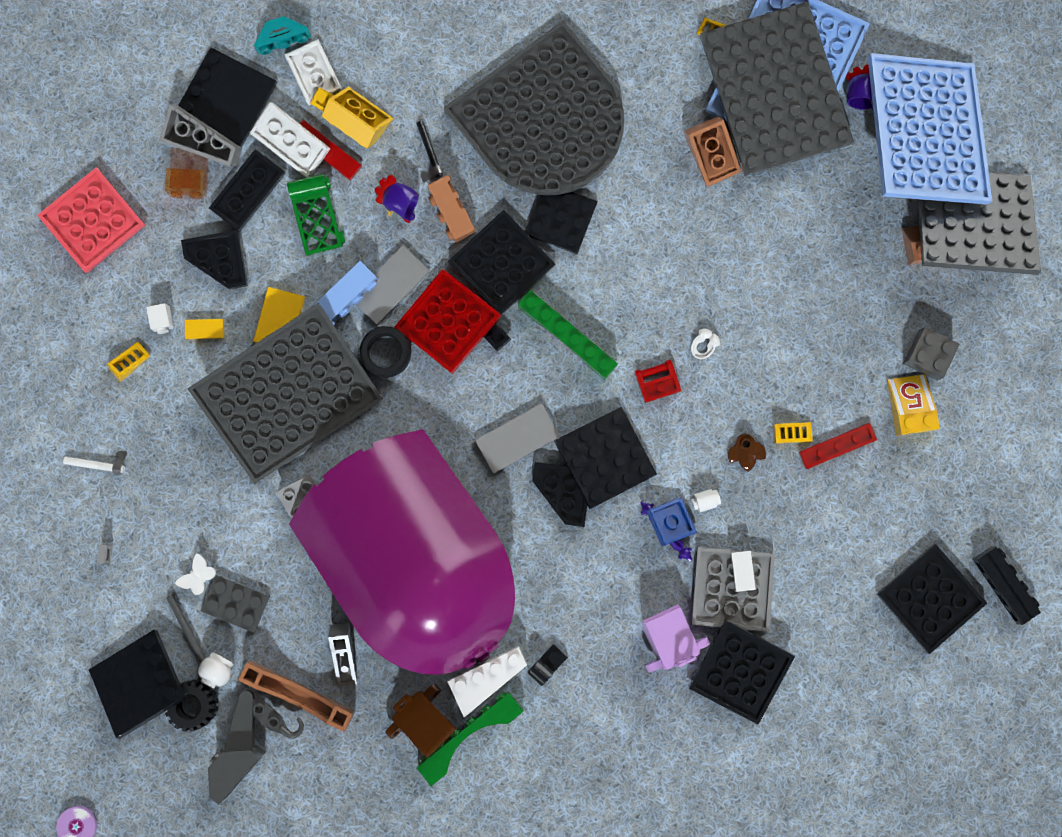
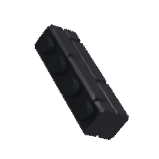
(1006, 585)

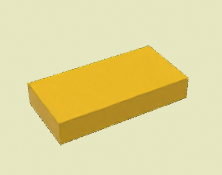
(204, 329)

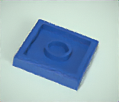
(671, 521)

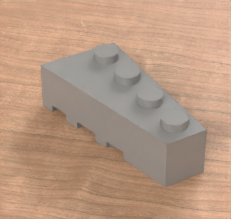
(193, 135)

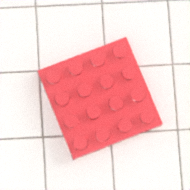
(91, 220)

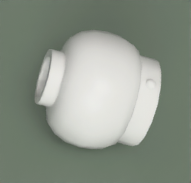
(215, 671)

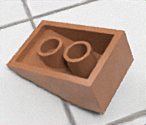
(712, 150)

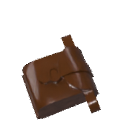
(421, 721)

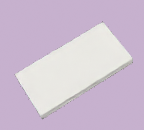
(289, 140)

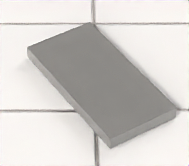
(395, 281)
(517, 438)

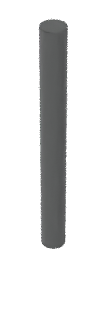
(186, 628)

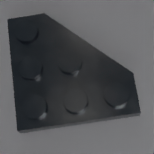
(218, 257)
(561, 492)

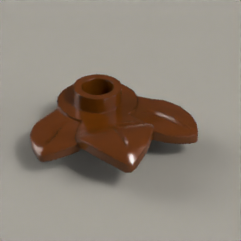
(746, 455)

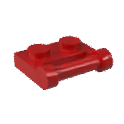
(659, 387)

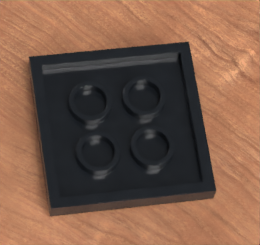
(561, 220)

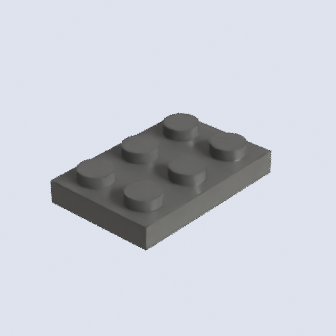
(235, 603)

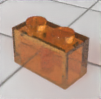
(186, 183)

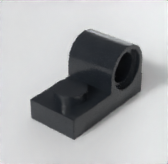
(547, 665)

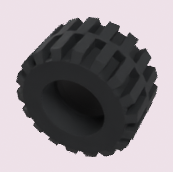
(207, 712)

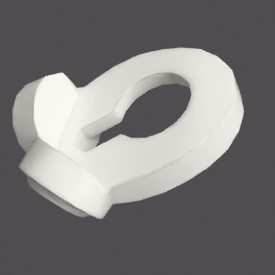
(703, 334)

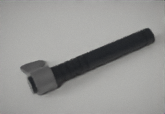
(436, 170)

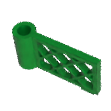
(312, 189)

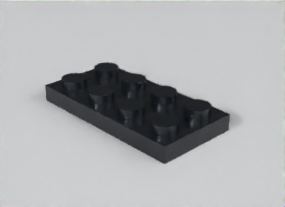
(247, 190)

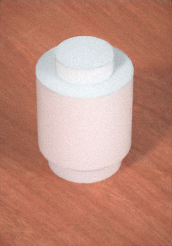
(705, 500)

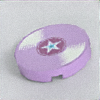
(76, 822)

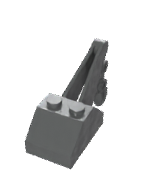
(240, 751)

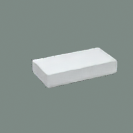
(743, 571)

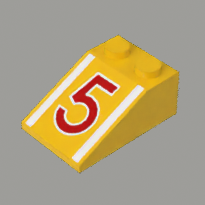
(912, 405)

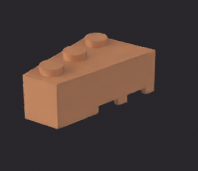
(450, 209)

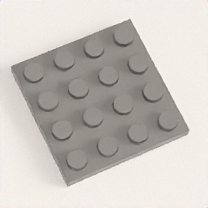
(716, 596)

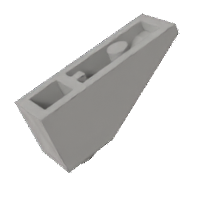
(343, 654)

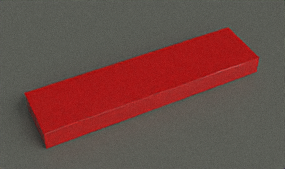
(336, 157)
(837, 446)

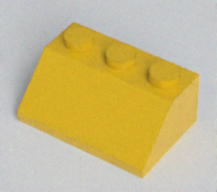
(356, 117)

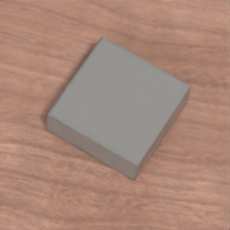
(104, 554)

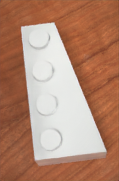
(484, 679)

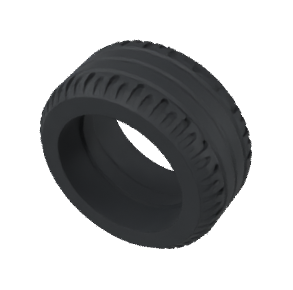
(380, 332)

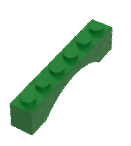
(565, 332)
(501, 712)

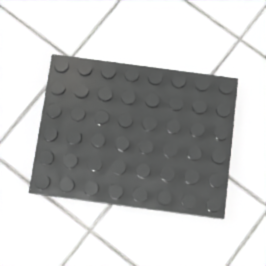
(776, 88)
(285, 393)

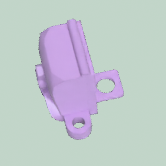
(671, 639)

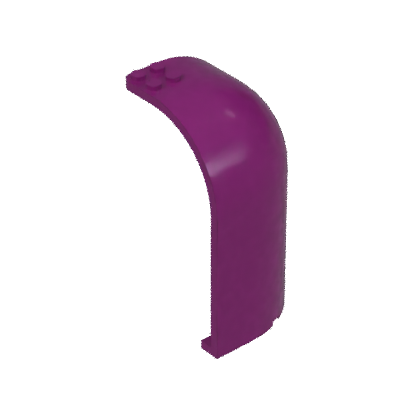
(409, 556)

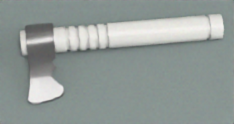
(117, 468)

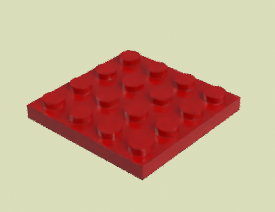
(447, 321)

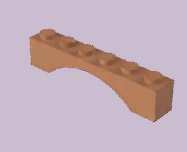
(297, 694)

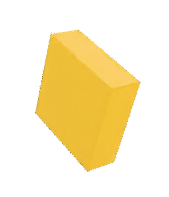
(320, 98)

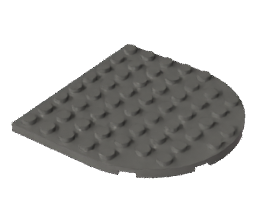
(542, 95)

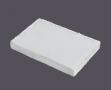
(312, 70)

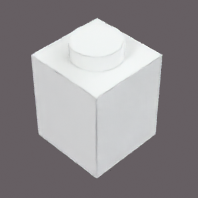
(160, 318)

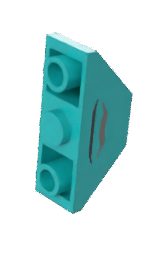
(280, 34)

